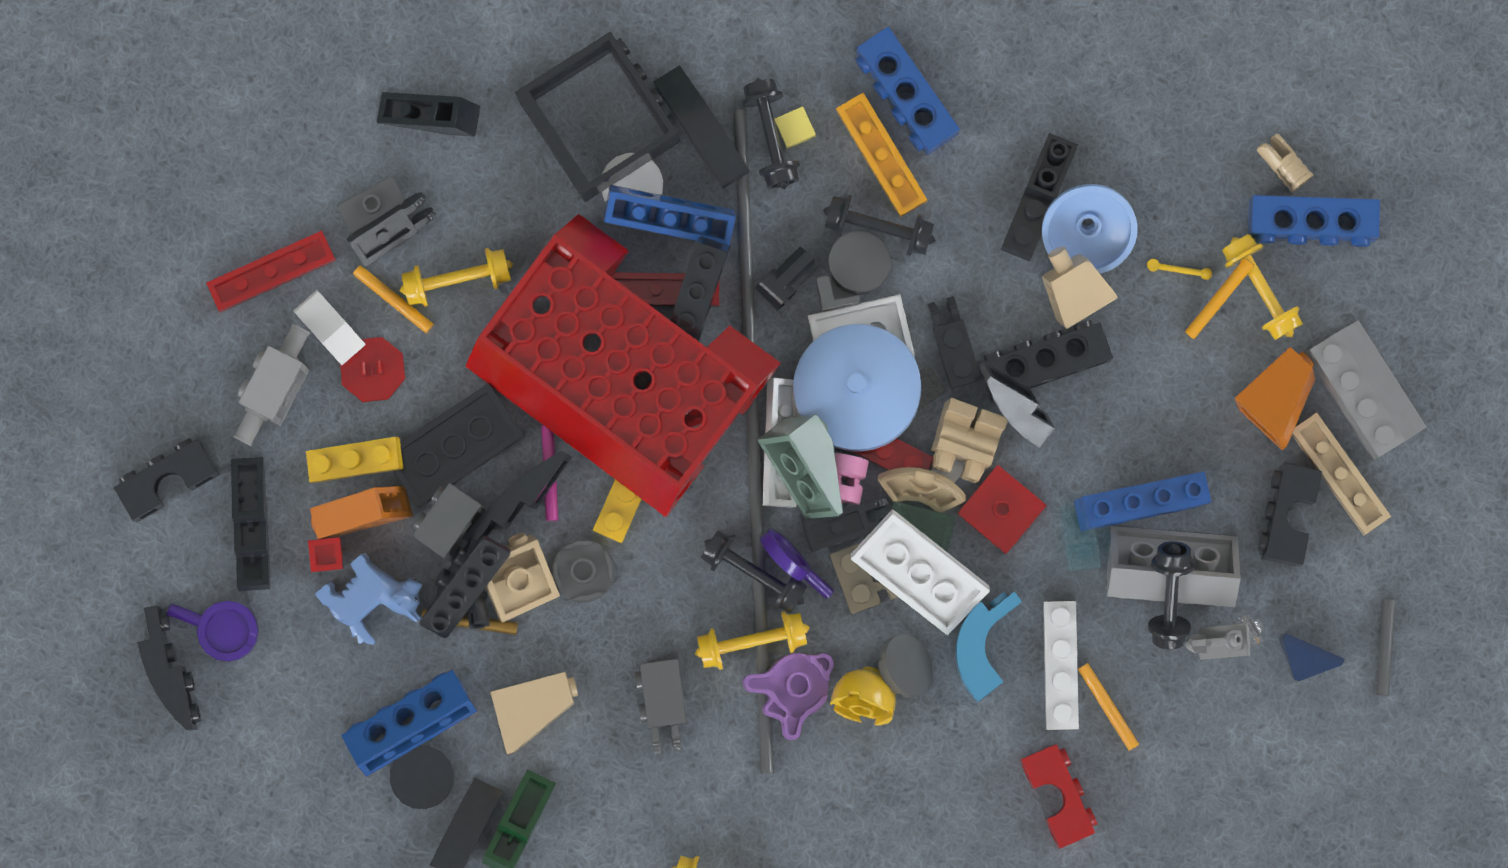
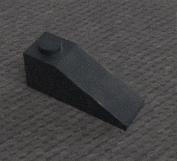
(429, 113)

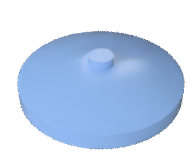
(859, 385)

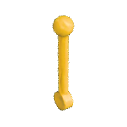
(1153, 265)

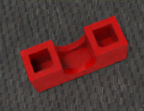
(1072, 820)

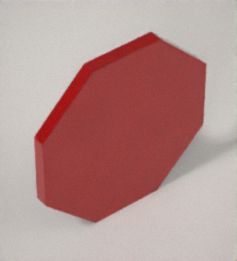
(373, 371)

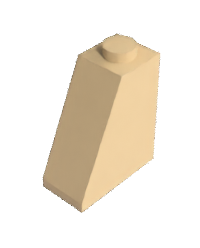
(531, 707)

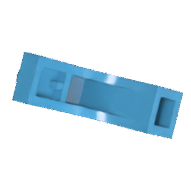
(970, 653)

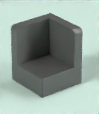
(832, 296)

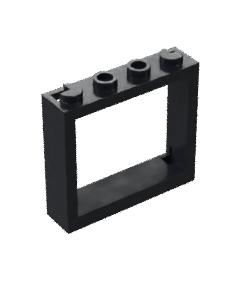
(567, 69)

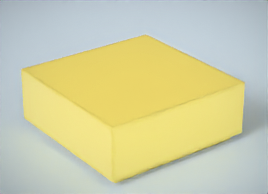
(794, 127)

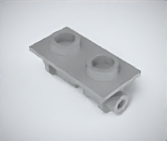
(1220, 641)

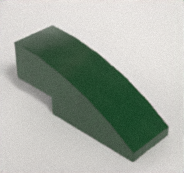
(519, 821)

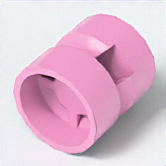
(854, 470)

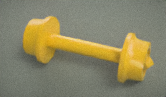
(415, 286)
(1283, 322)
(793, 631)

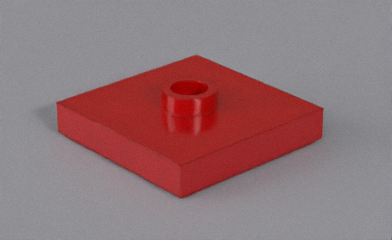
(1001, 509)

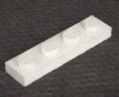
(779, 405)
(1060, 665)

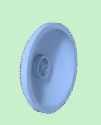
(1103, 242)

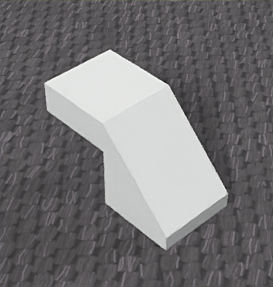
(329, 327)

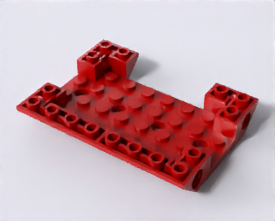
(593, 395)

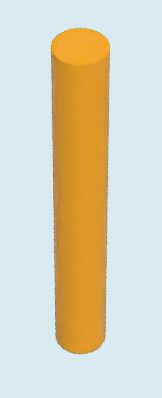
(1219, 298)
(393, 299)
(1108, 706)

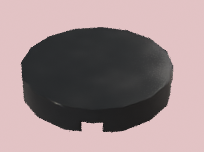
(422, 777)

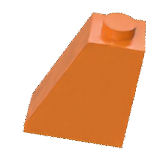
(1278, 396)
(360, 511)

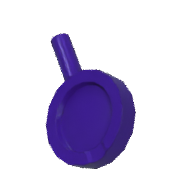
(792, 561)
(224, 630)

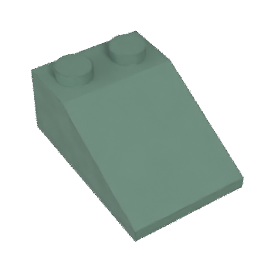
(806, 464)

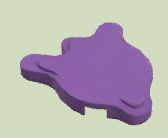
(794, 689)

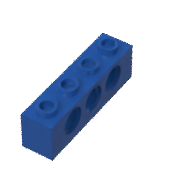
(886, 47)
(1362, 212)
(668, 215)
(1142, 501)
(403, 738)

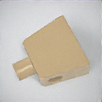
(1075, 287)

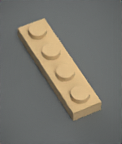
(1340, 474)

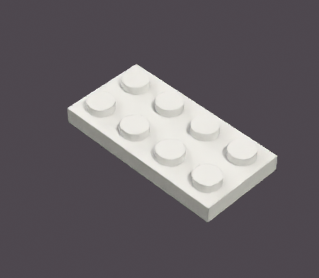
(920, 572)

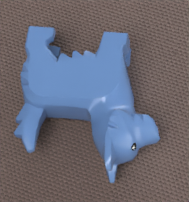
(368, 591)

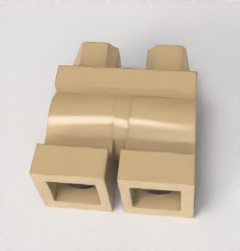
(964, 443)

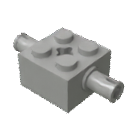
(272, 385)

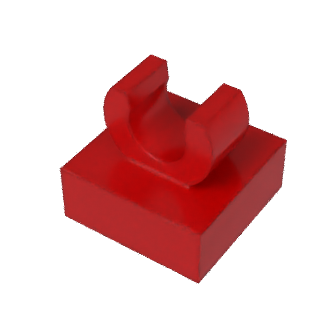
(325, 554)

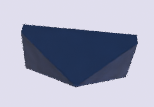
(1306, 659)

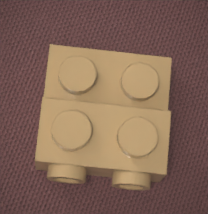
(522, 580)

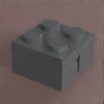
(447, 521)

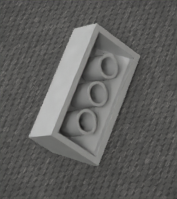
(1365, 390)
(1211, 583)

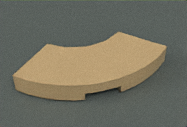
(921, 486)

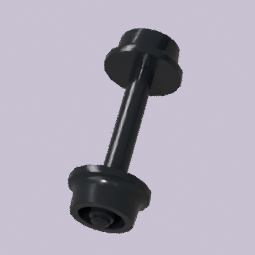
(761, 94)
(839, 214)
(718, 550)
(1171, 560)

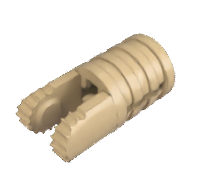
(1285, 163)

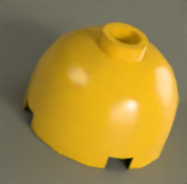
(864, 694)

